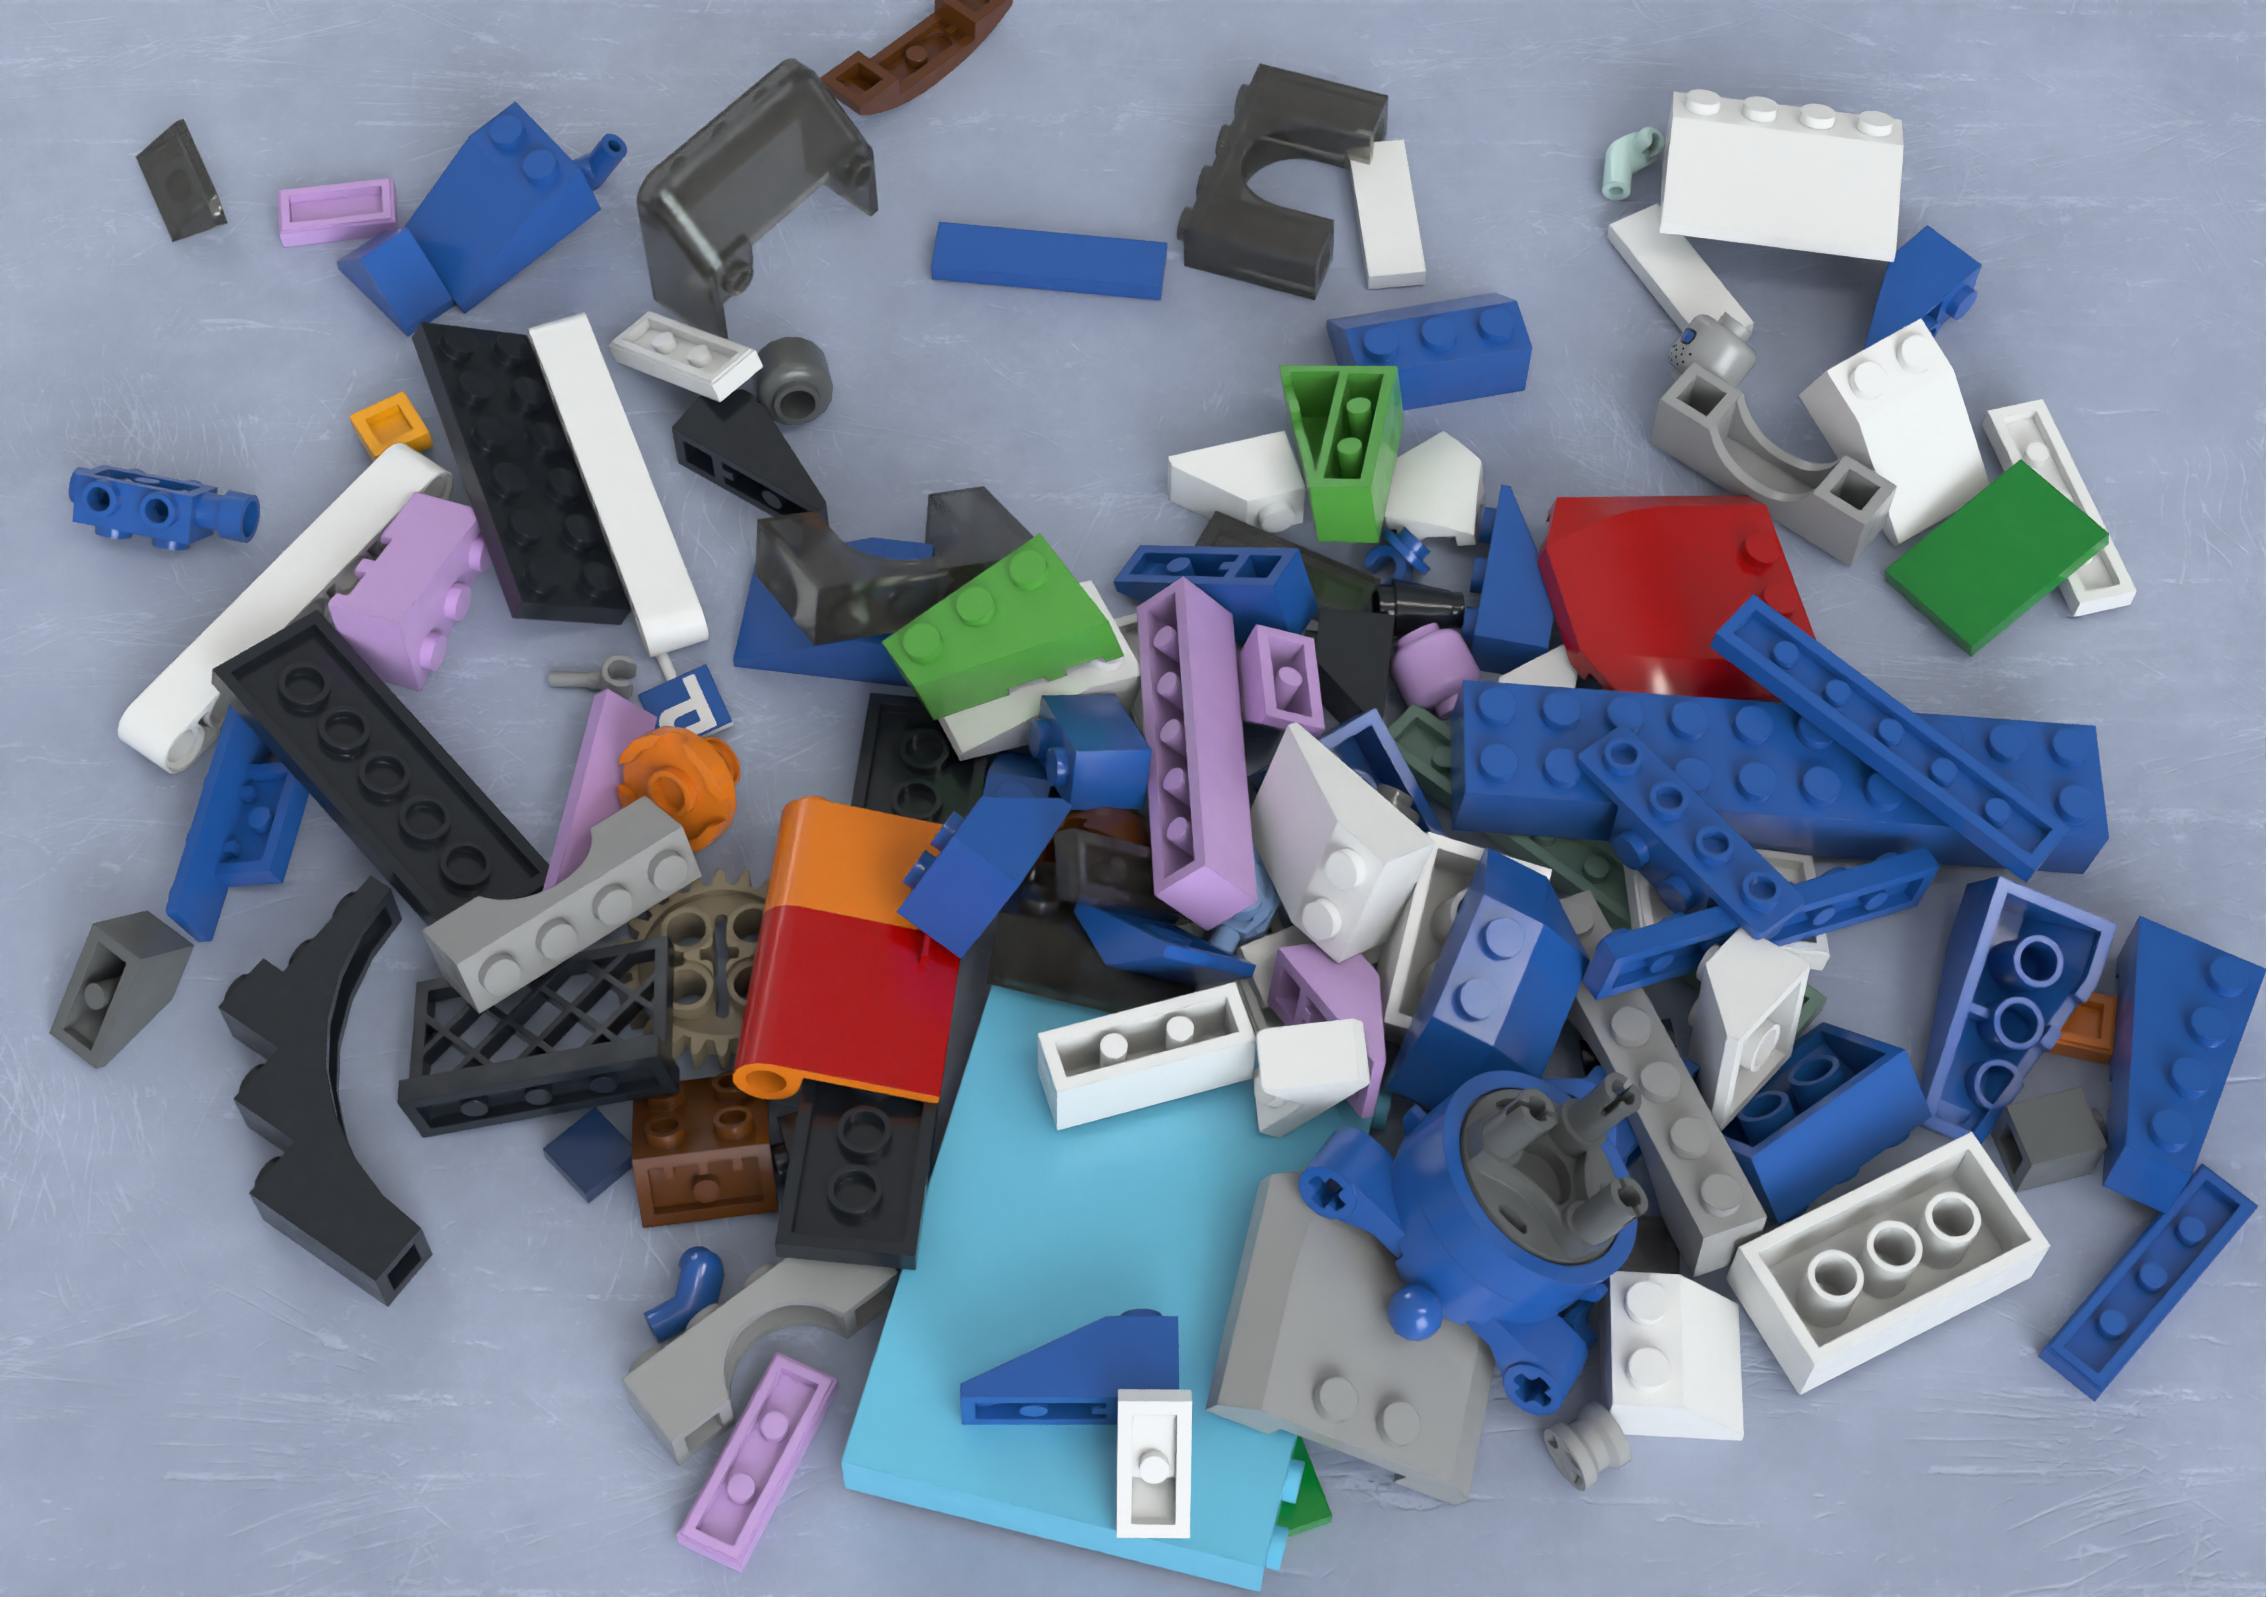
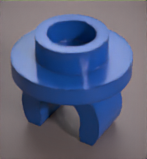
(1404, 550)

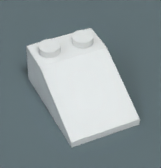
(1906, 421)
(1007, 720)
(1334, 847)

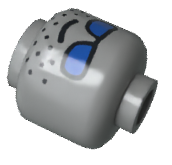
(1714, 346)

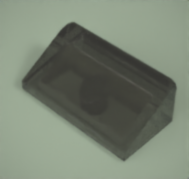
(180, 183)

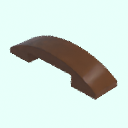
(916, 58)

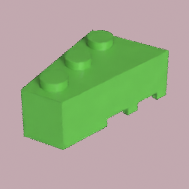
(1346, 444)
(1001, 631)

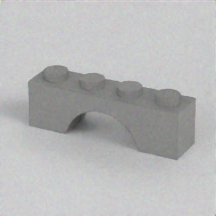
(1712, 432)
(503, 945)
(687, 1384)

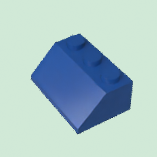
(1441, 348)
(1824, 1118)

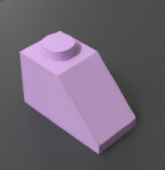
(1280, 681)

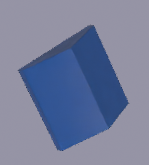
(1159, 949)

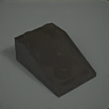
(1049, 954)

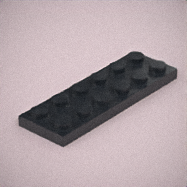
(520, 476)
(378, 771)

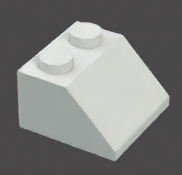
(1744, 1019)
(1670, 1357)

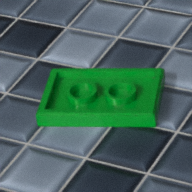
(1996, 557)

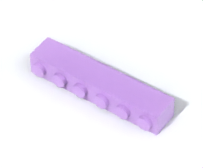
(1197, 756)

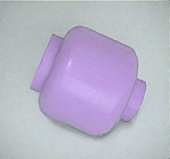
(1431, 668)

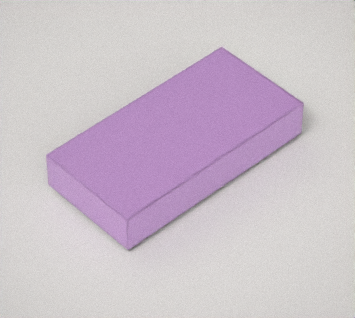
(337, 212)

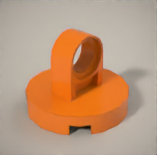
(684, 777)

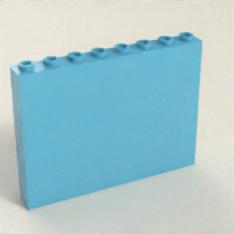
(1052, 1233)

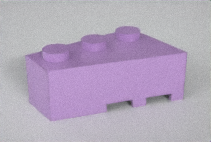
(413, 590)

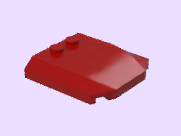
(1654, 580)

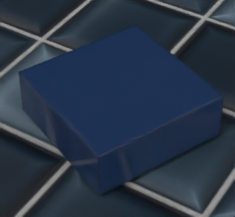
(590, 1154)

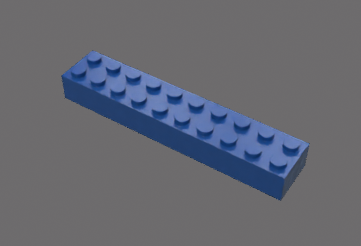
(1756, 767)

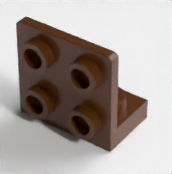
(702, 1153)

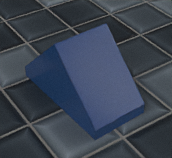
(397, 279)

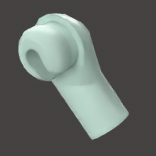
(1627, 157)

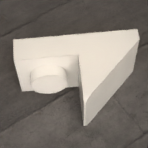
(1307, 1071)
(1153, 1463)

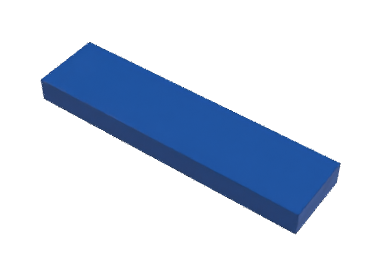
(1049, 261)
(2147, 1283)

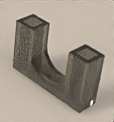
(1275, 121)
(854, 595)

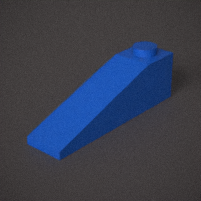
(2003, 995)

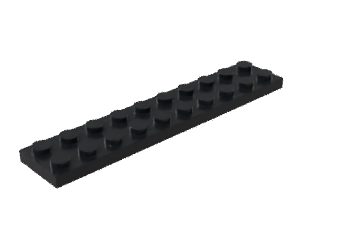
(859, 1153)

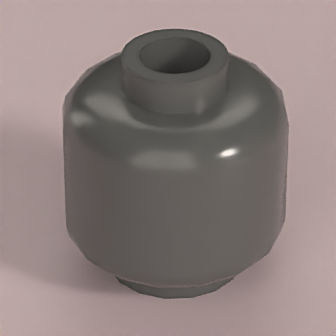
(793, 381)

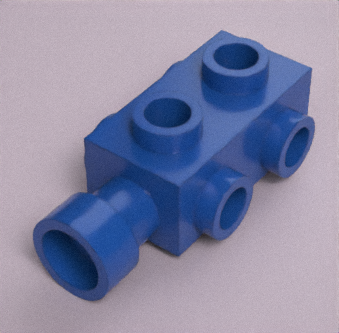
(159, 508)

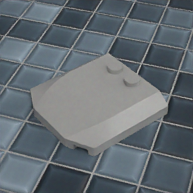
(1319, 1359)

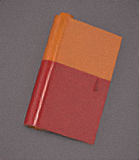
(836, 973)

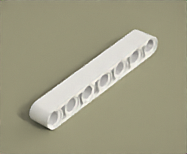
(618, 485)
(181, 707)

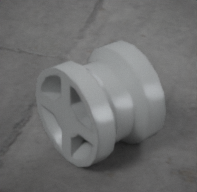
(1587, 1445)

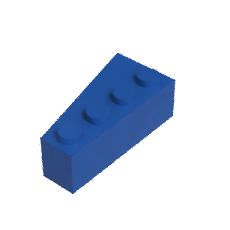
(2173, 1050)

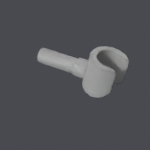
(614, 667)

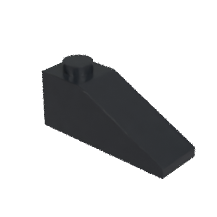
(745, 454)

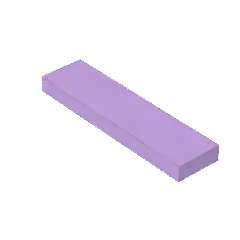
(593, 789)

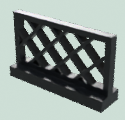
(541, 1078)

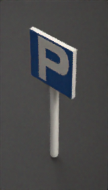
(687, 700)

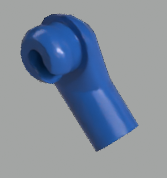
(602, 160)
(697, 1288)

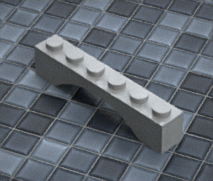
(1687, 1157)

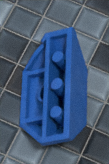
(1495, 987)

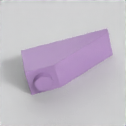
(1315, 988)

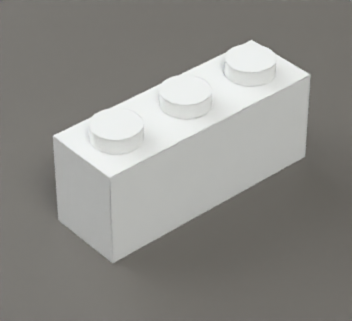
(1146, 1055)

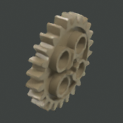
(696, 965)

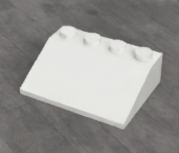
(1782, 175)

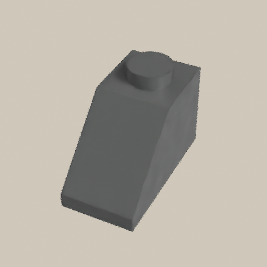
(119, 985)

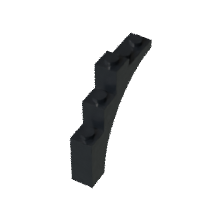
(293, 1101)

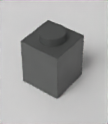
(2050, 1139)

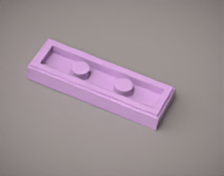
(758, 1462)

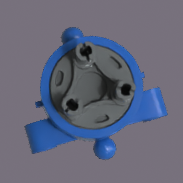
(1497, 1217)

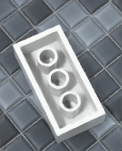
(1886, 1262)

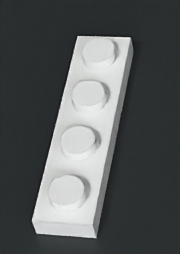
(2031, 435)

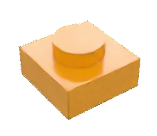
(390, 423)

